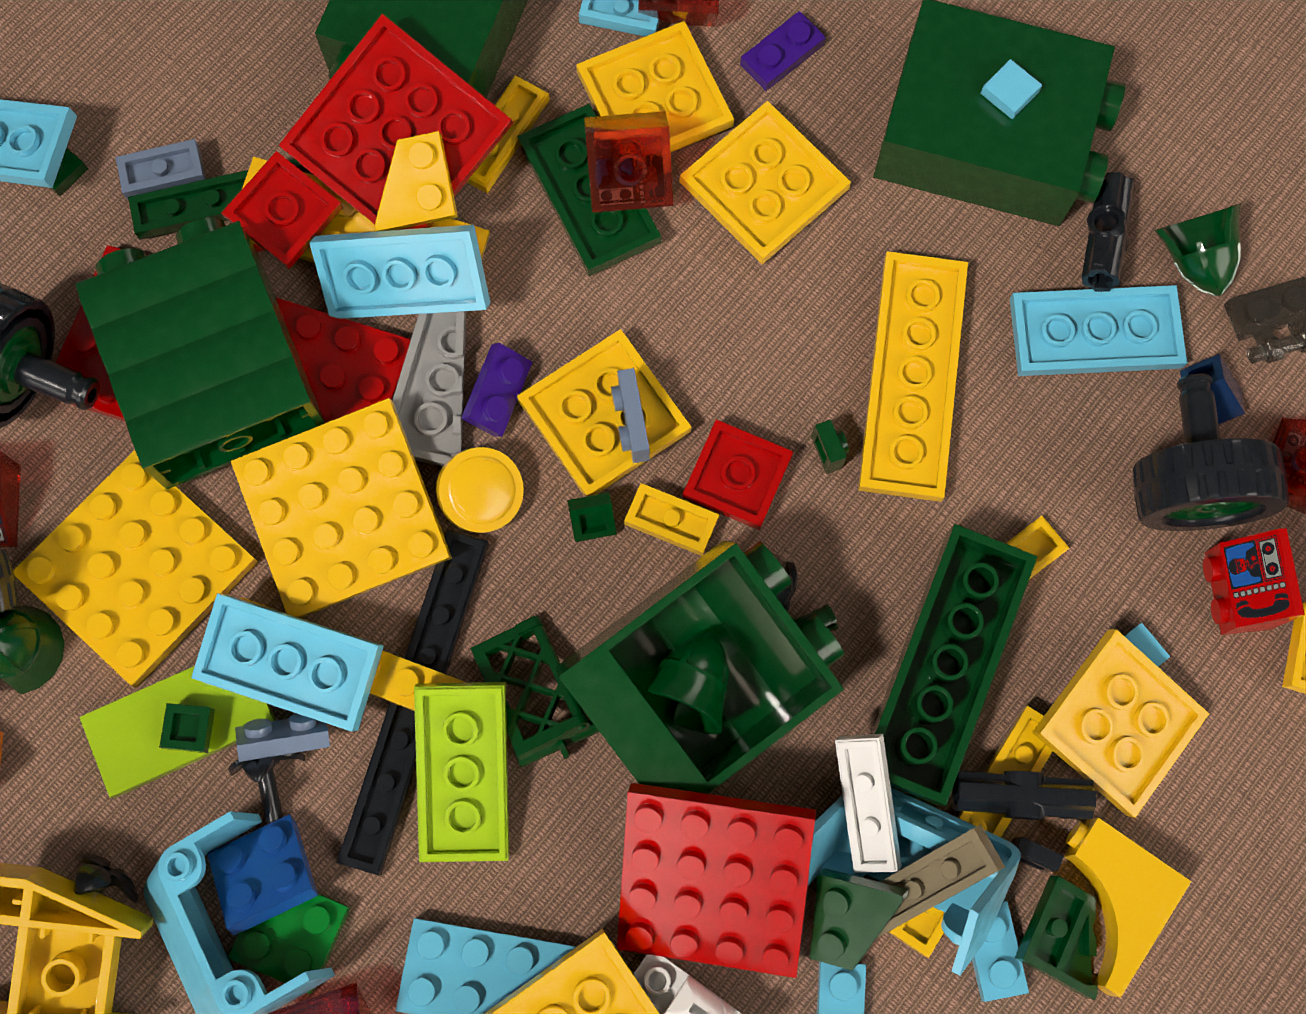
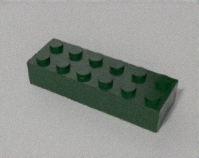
(950, 661)

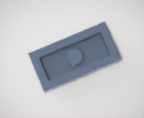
(160, 168)
(627, 398)
(272, 738)

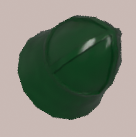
(1206, 249)
(29, 648)
(697, 679)

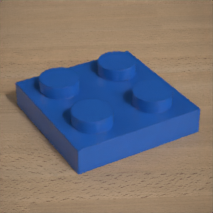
(262, 875)

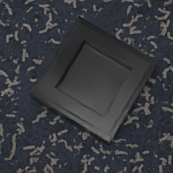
(1037, 855)

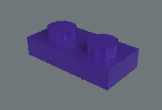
(782, 51)
(496, 390)

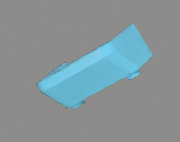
(920, 832)
(192, 937)

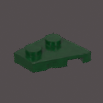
(850, 916)
(1062, 937)

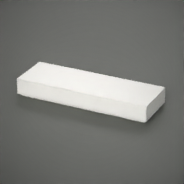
(868, 803)

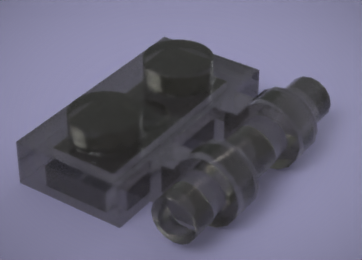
(1267, 311)

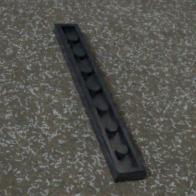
(394, 754)

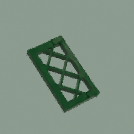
(509, 642)

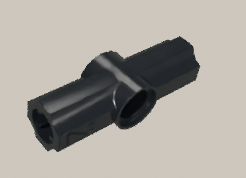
(1108, 233)
(1024, 795)

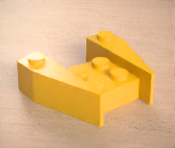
(63, 943)

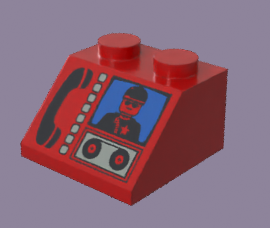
(1253, 583)

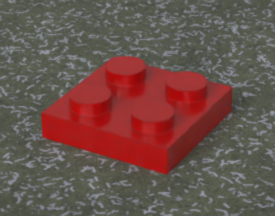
(282, 209)
(737, 474)

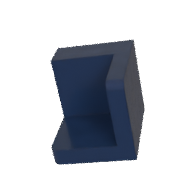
(1225, 388)

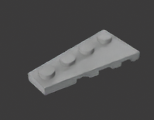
(432, 387)

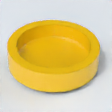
(479, 489)

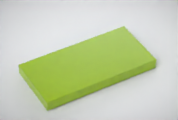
(129, 730)
(461, 771)

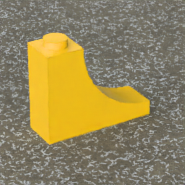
(1134, 896)

